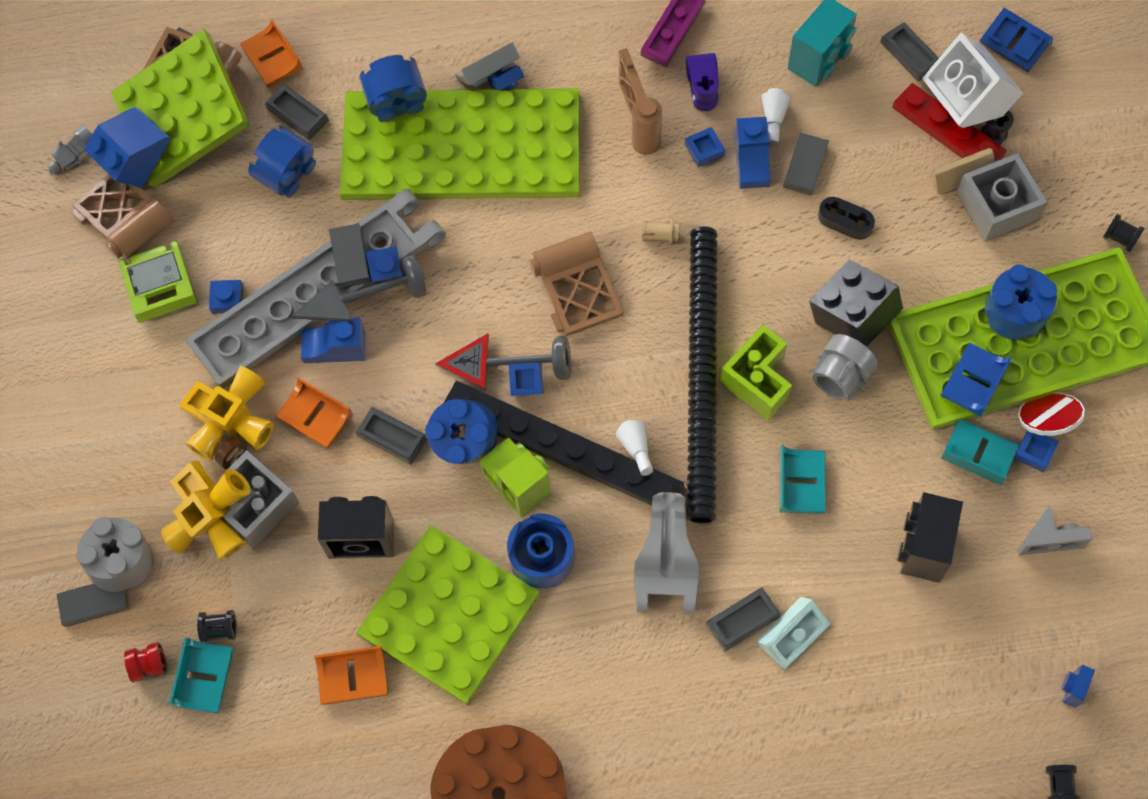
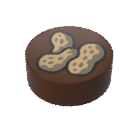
(229, 452)

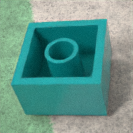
(822, 41)

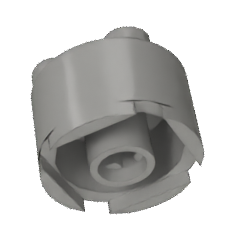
(114, 554)

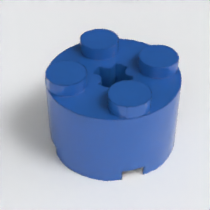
(393, 87)
(282, 161)
(1020, 303)
(444, 431)
(528, 538)

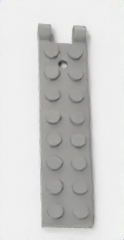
(265, 320)

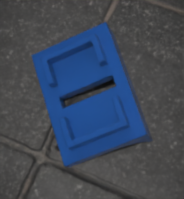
(1029, 46)
(982, 366)

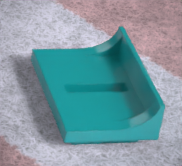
(995, 458)
(800, 496)
(198, 693)

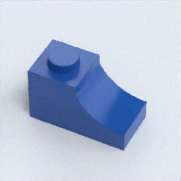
(752, 152)
(334, 342)

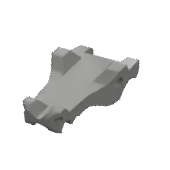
(667, 559)

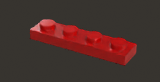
(937, 122)

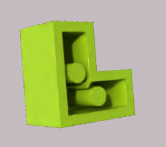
(752, 373)
(517, 475)

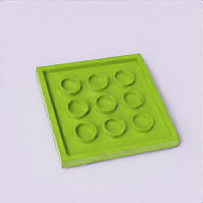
(189, 100)
(448, 614)

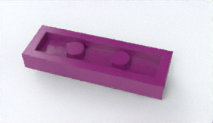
(671, 30)

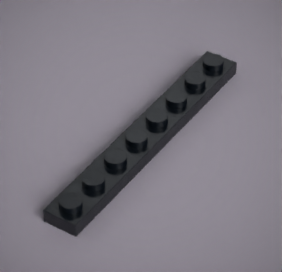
(570, 449)

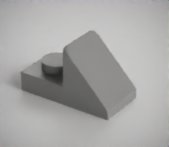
(1046, 538)

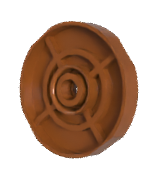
(499, 759)

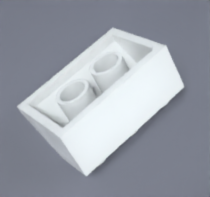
(971, 83)

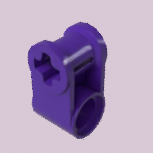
(703, 79)

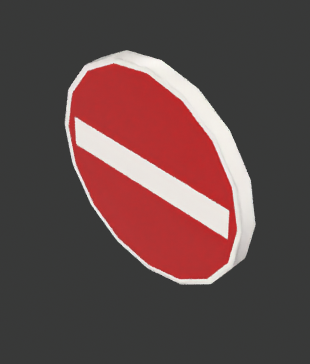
(1051, 414)

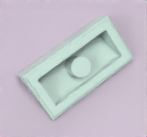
(793, 632)

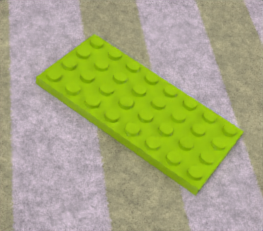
(465, 146)
(1090, 336)

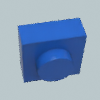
(505, 80)
(704, 147)
(383, 264)
(225, 295)
(526, 379)
(1036, 450)
(1076, 685)

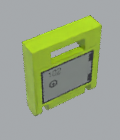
(154, 274)

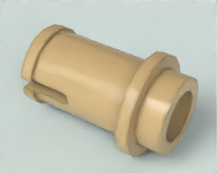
(661, 231)

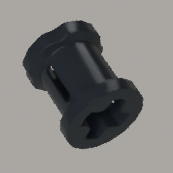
(1000, 126)
(1123, 232)
(209, 625)
(1062, 781)

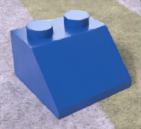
(128, 146)

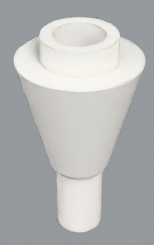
(775, 106)
(634, 439)

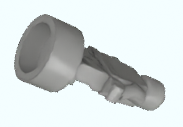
(68, 154)

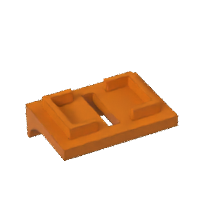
(266, 44)
(304, 403)
(335, 680)

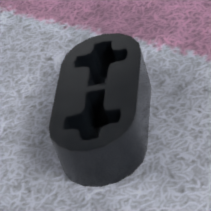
(846, 218)

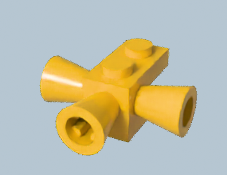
(226, 414)
(204, 510)

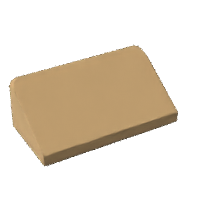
(949, 176)

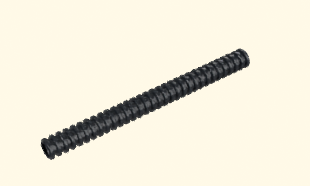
(702, 376)

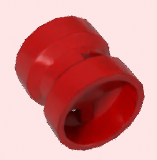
(149, 661)

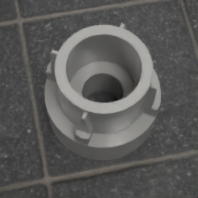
(844, 367)

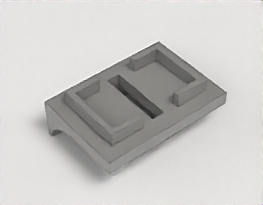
(500, 59)

